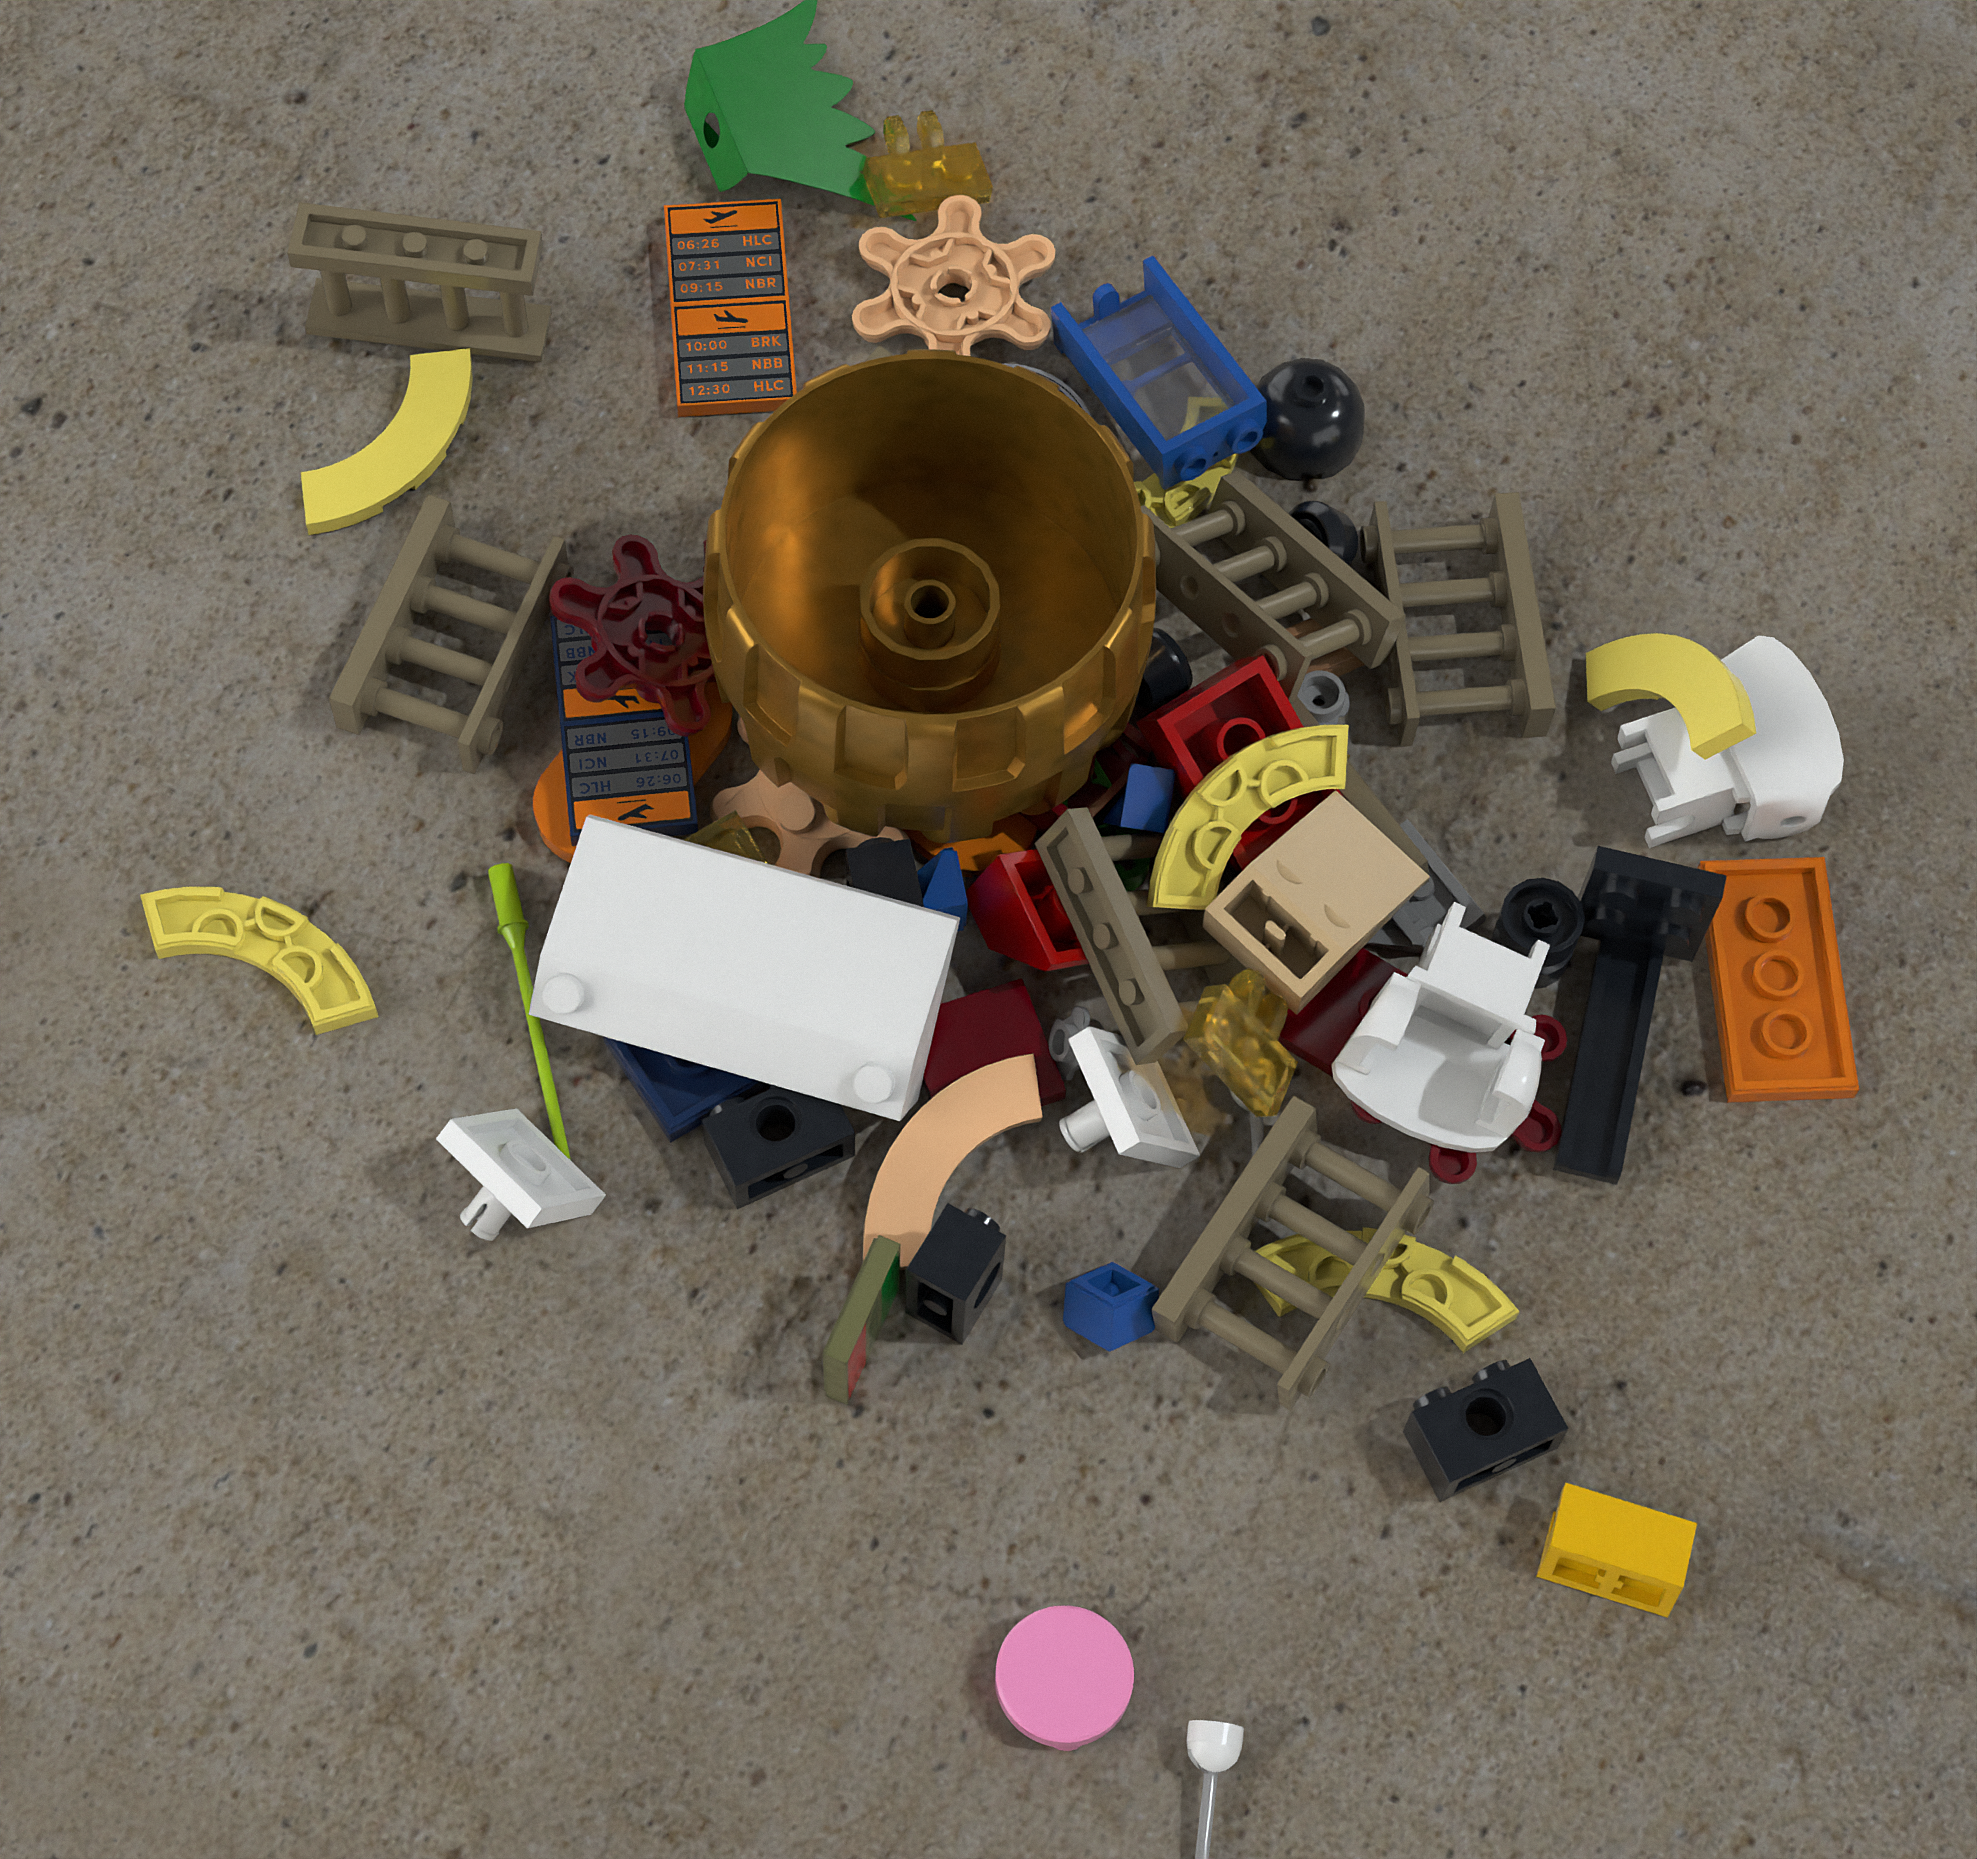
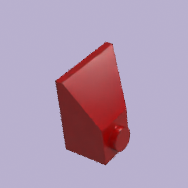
(1023, 913)

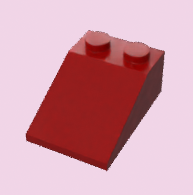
(1216, 722)

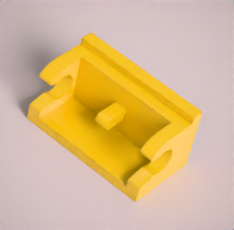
(1617, 1550)

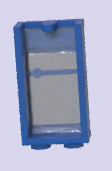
(1163, 377)

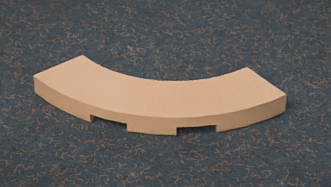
(938, 1141)

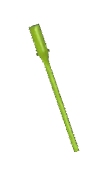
(513, 928)

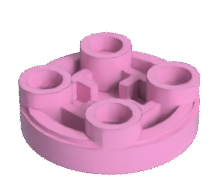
(1064, 1676)

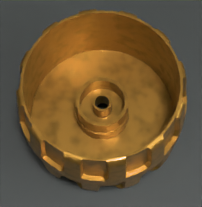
(950, 500)

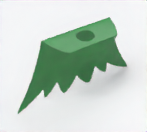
(776, 110)

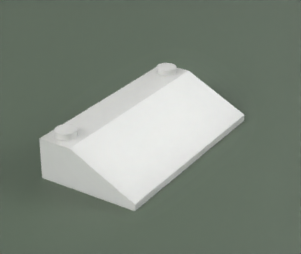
(745, 967)

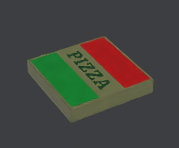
(861, 1319)

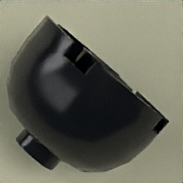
(1311, 420)

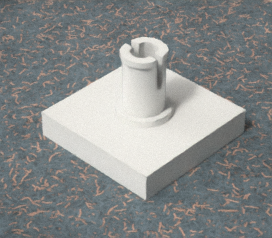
(1128, 1104)
(518, 1173)

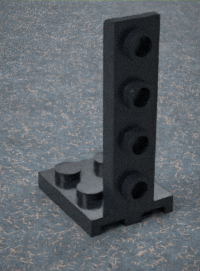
(1639, 915)

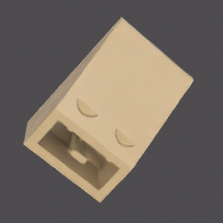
(1313, 900)

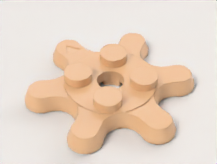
(959, 256)
(794, 816)

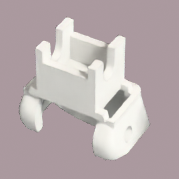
(1780, 770)
(1435, 1045)

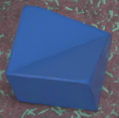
(1145, 799)
(943, 885)
(1110, 1306)

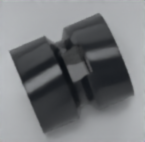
(1542, 912)

